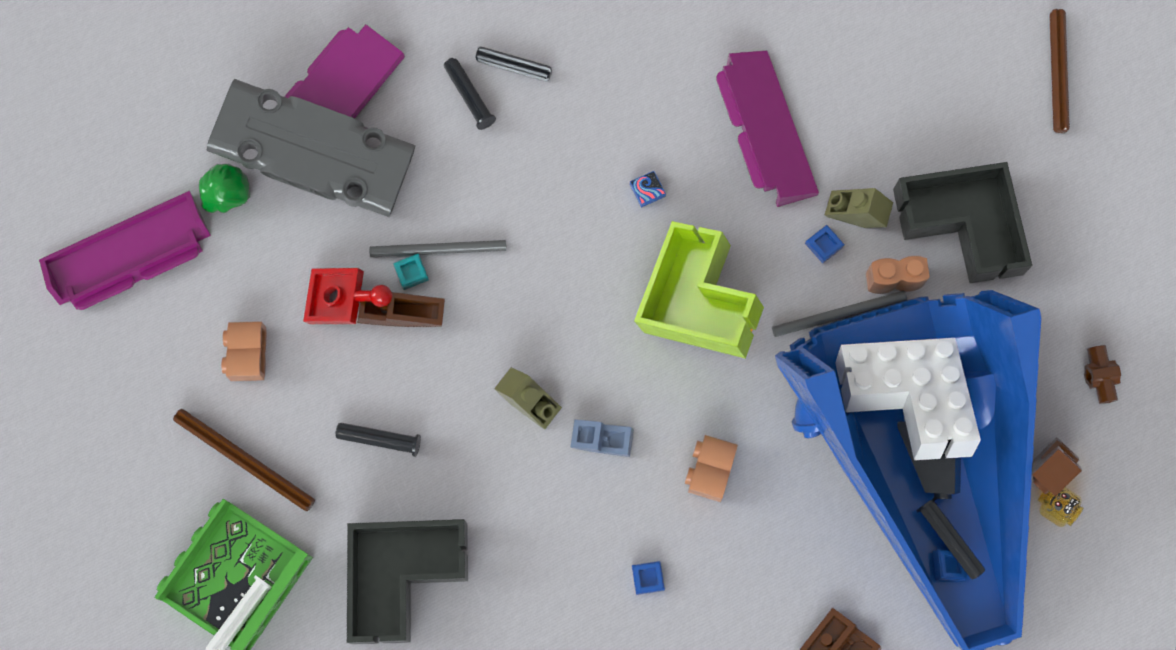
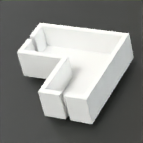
(920, 379)

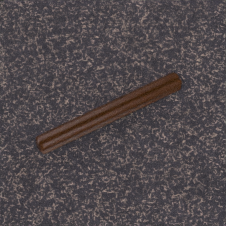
(1059, 71)

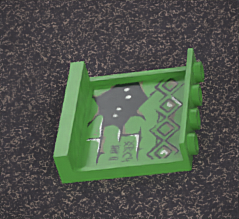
(222, 569)

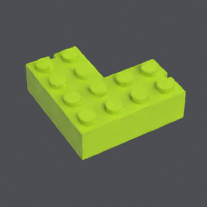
(686, 301)

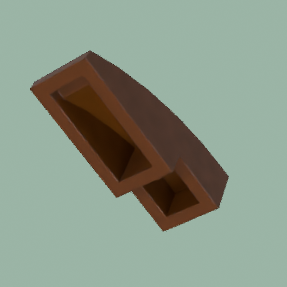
(404, 311)

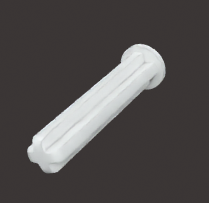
(239, 615)

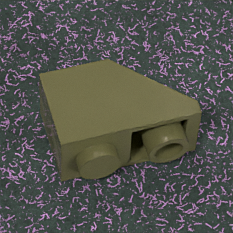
(860, 207)
(528, 397)

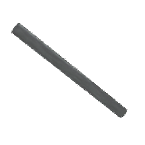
(437, 248)
(839, 313)

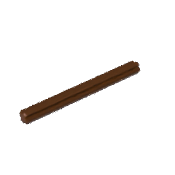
(244, 460)

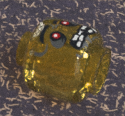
(1062, 508)

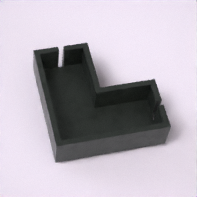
(978, 206)
(385, 562)

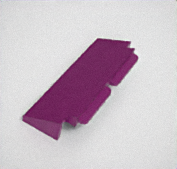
(348, 71)
(769, 134)
(126, 253)

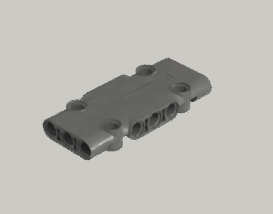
(310, 147)

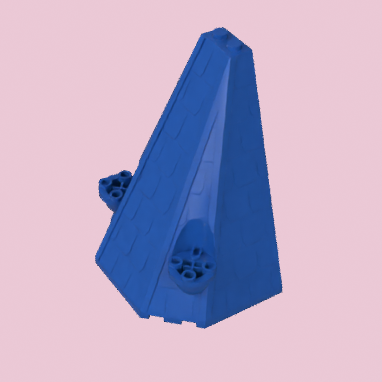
(991, 513)

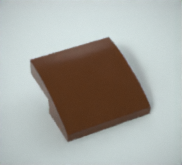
(838, 633)

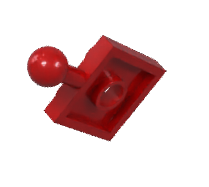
(345, 307)

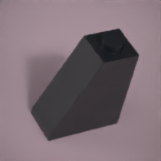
(936, 475)

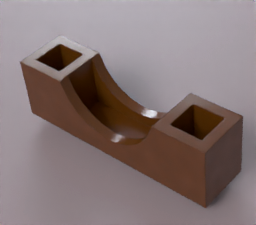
(1055, 467)

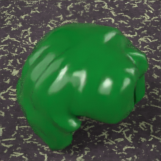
(223, 188)

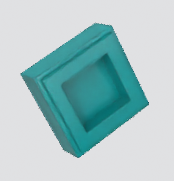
(411, 271)

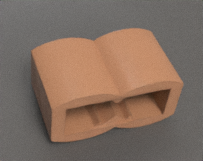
(890, 274)
(245, 351)
(712, 468)

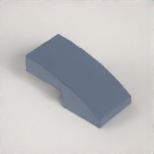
(602, 438)

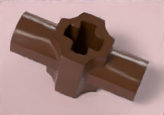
(1102, 374)

